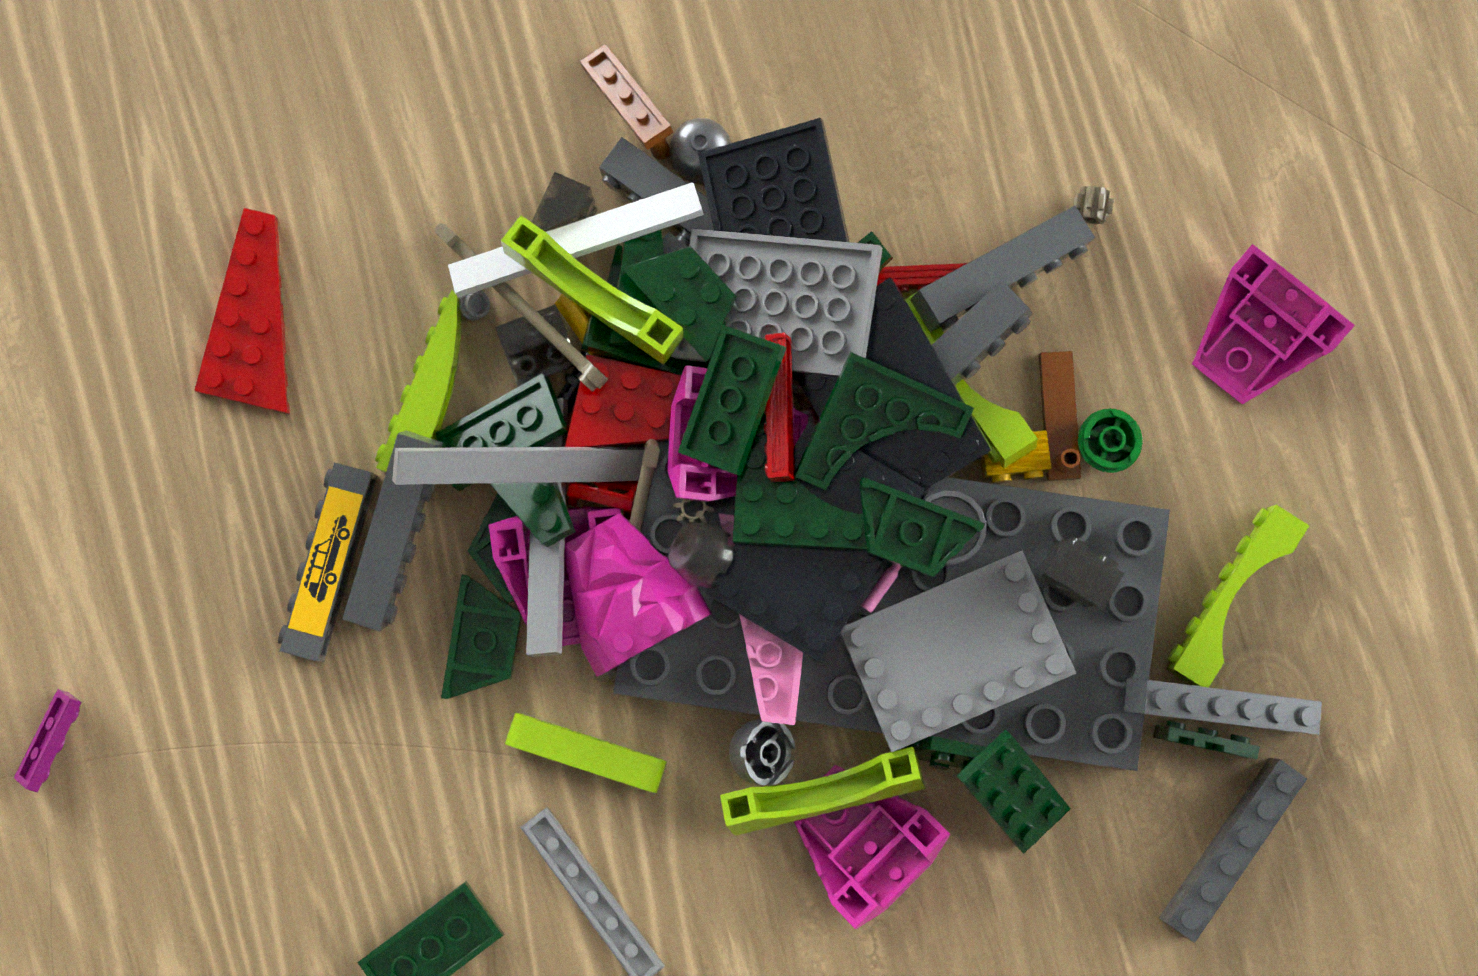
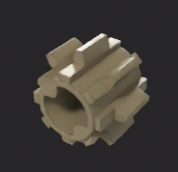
(1094, 204)
(699, 514)

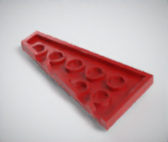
(248, 333)
(625, 409)

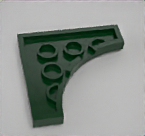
(871, 405)
(787, 511)

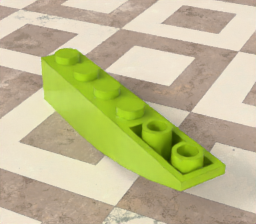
(432, 387)

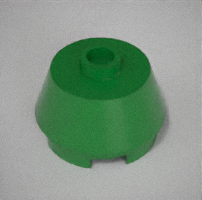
(1110, 440)

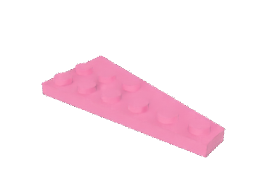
(772, 662)

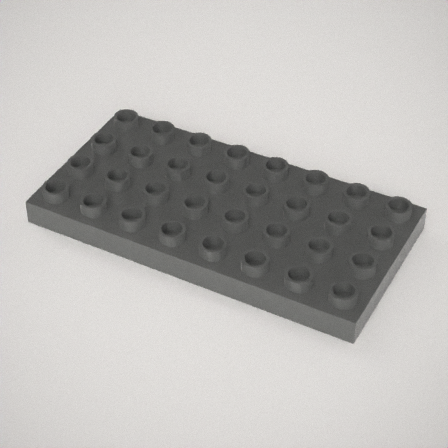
(1067, 720)

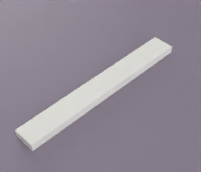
(584, 237)

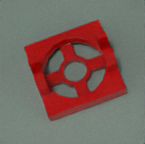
(601, 495)

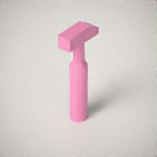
(881, 588)

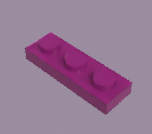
(48, 740)

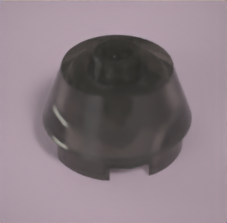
(700, 553)

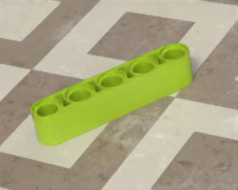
(585, 752)

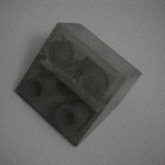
(529, 350)

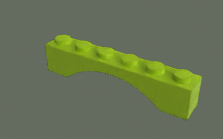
(555, 266)
(1003, 428)
(1201, 652)
(872, 781)

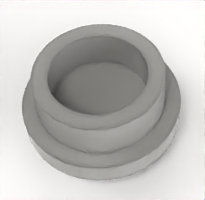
(474, 305)

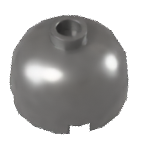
(689, 140)
(762, 752)

